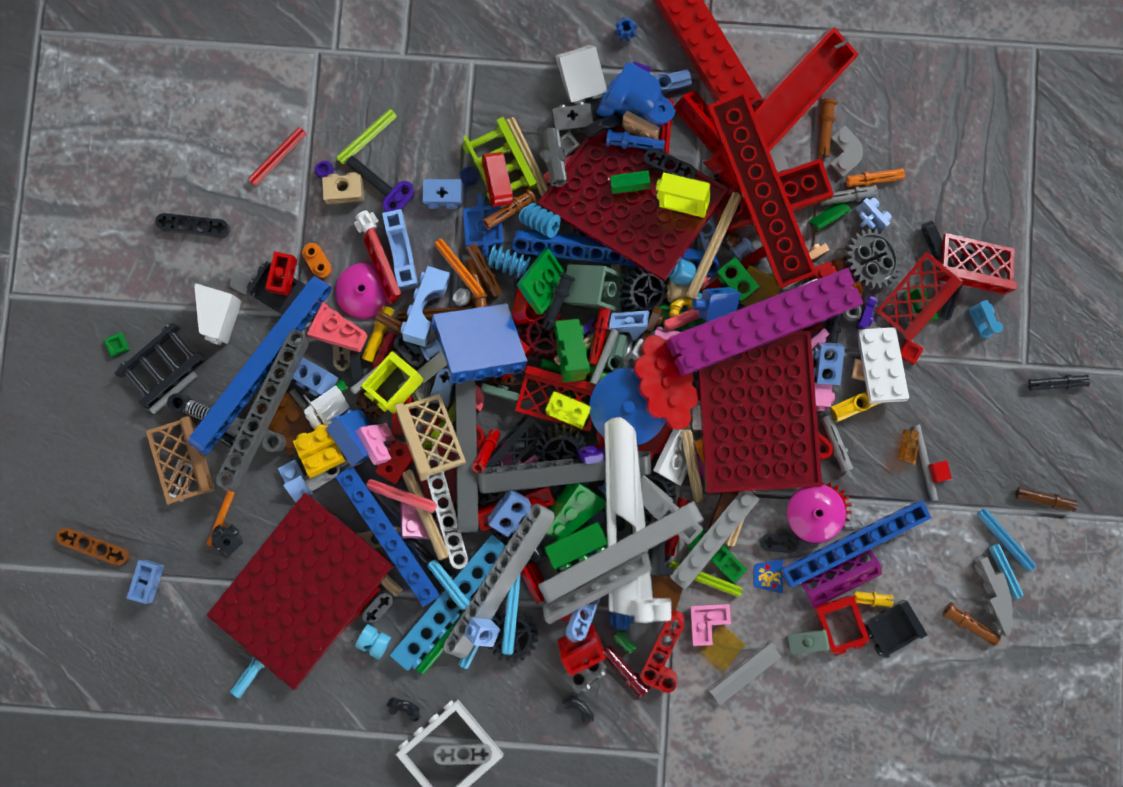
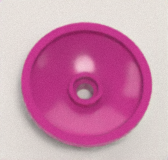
(356, 303)
(803, 518)

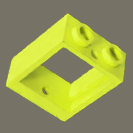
(683, 194)
(382, 372)
(565, 407)

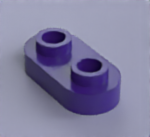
(396, 196)

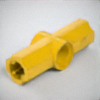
(849, 407)

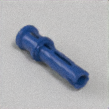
(627, 140)

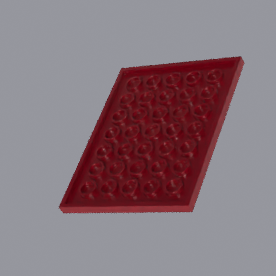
(626, 221)
(761, 418)
(300, 591)

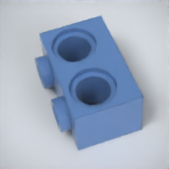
(833, 363)
(314, 377)
(505, 510)
(145, 581)

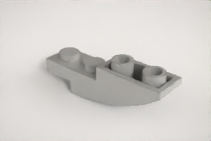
(661, 505)
(999, 603)

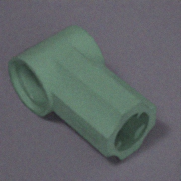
(617, 353)

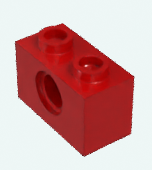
(281, 273)

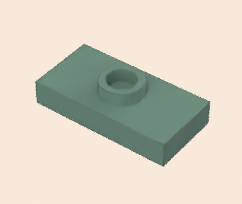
(500, 391)
(808, 642)

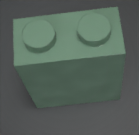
(594, 287)

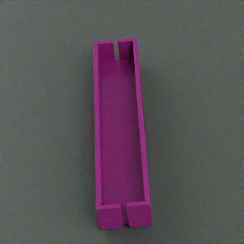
(764, 322)

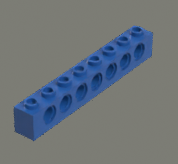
(387, 536)
(855, 543)

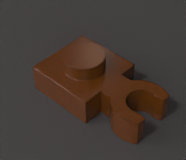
(655, 320)

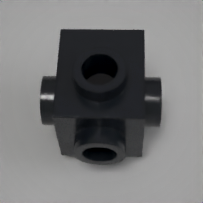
(226, 538)

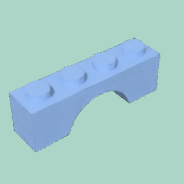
(401, 250)
(433, 285)

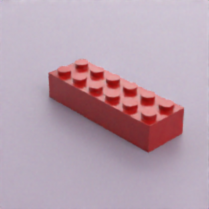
(802, 184)

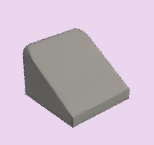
(240, 281)

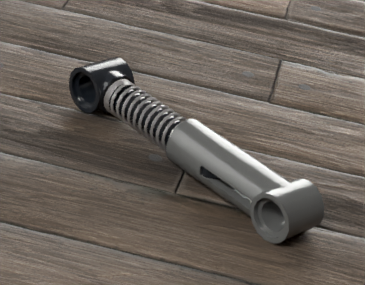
(195, 409)

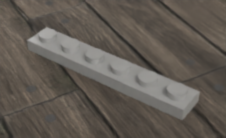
(714, 538)
(597, 587)

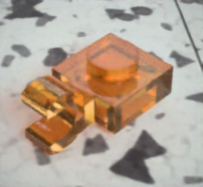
(908, 449)

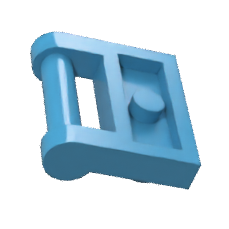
(983, 313)

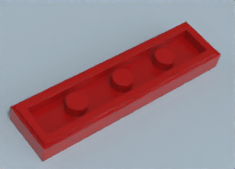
(381, 266)

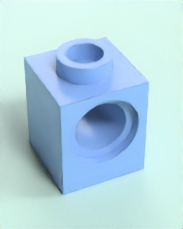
(482, 632)

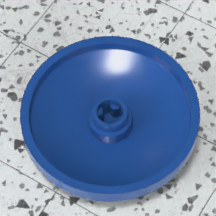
(619, 397)

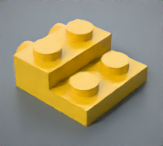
(318, 451)

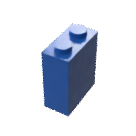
(344, 433)

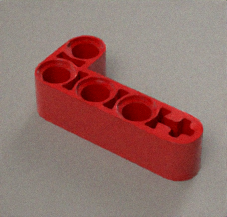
(665, 649)

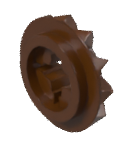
(373, 411)

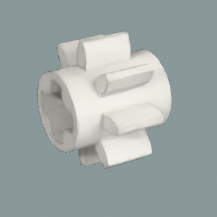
(365, 221)

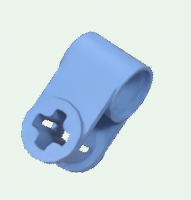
(444, 389)

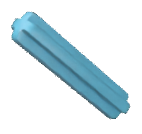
(1003, 566)
(448, 584)

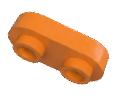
(316, 260)

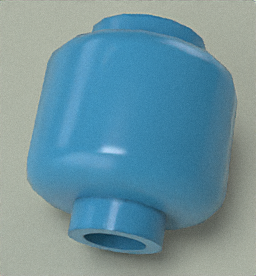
(683, 273)

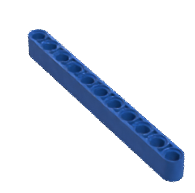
(586, 252)
(257, 367)

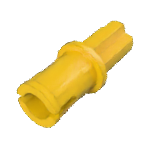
(873, 599)

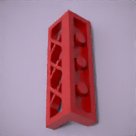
(698, 122)
(536, 495)

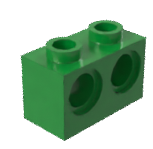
(741, 277)

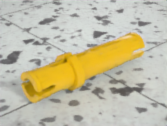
(376, 337)

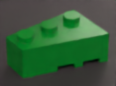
(571, 350)
(574, 508)
(577, 546)

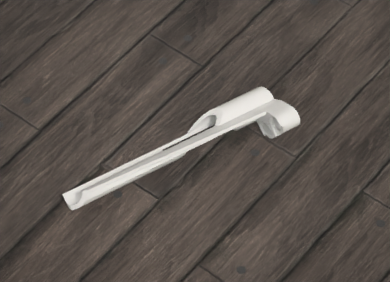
(626, 500)

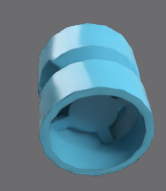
(373, 642)

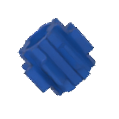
(626, 23)
(620, 621)

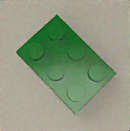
(540, 280)

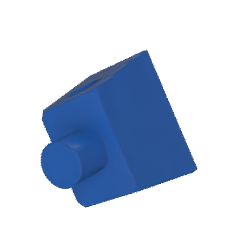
(716, 303)

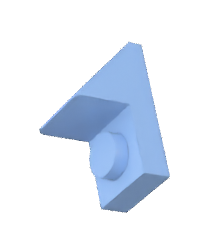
(630, 322)
(294, 480)

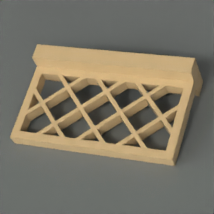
(413, 441)

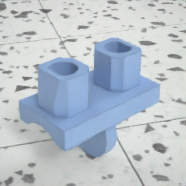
(872, 216)

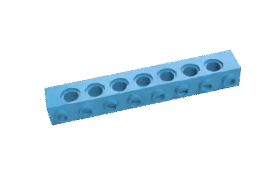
(402, 653)

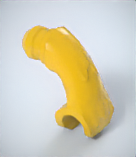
(677, 305)

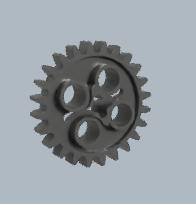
(880, 275)

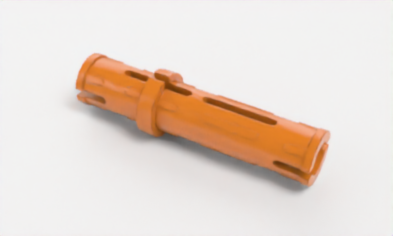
(876, 177)

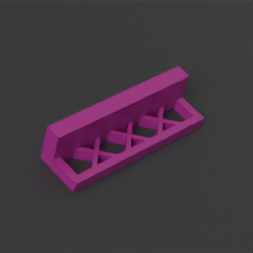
(843, 580)

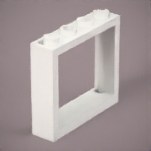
(434, 721)

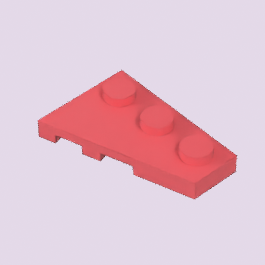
(336, 330)

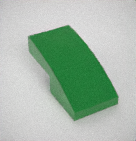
(728, 564)

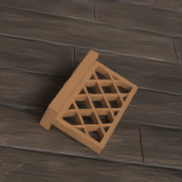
(197, 460)

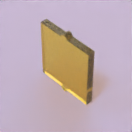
(724, 648)

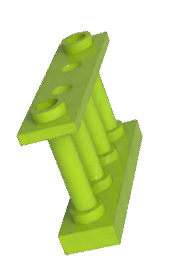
(510, 146)

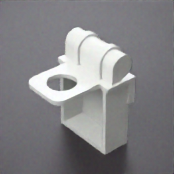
(325, 407)

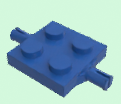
(475, 229)

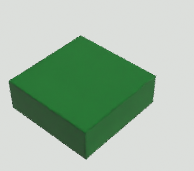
(116, 344)

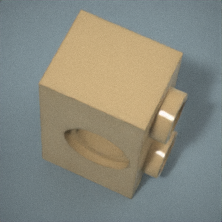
(353, 193)

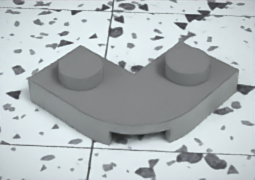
(851, 152)

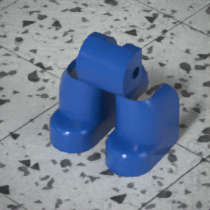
(638, 93)

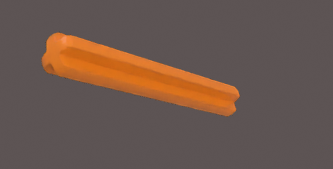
(459, 268)

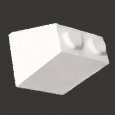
(581, 74)
(216, 313)

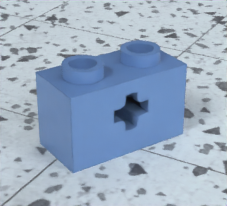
(433, 189)

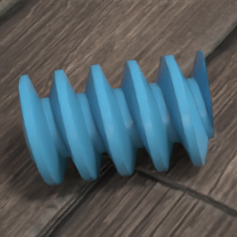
(540, 220)
(508, 262)

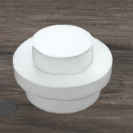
(462, 297)

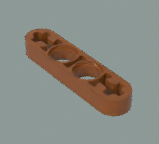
(92, 547)

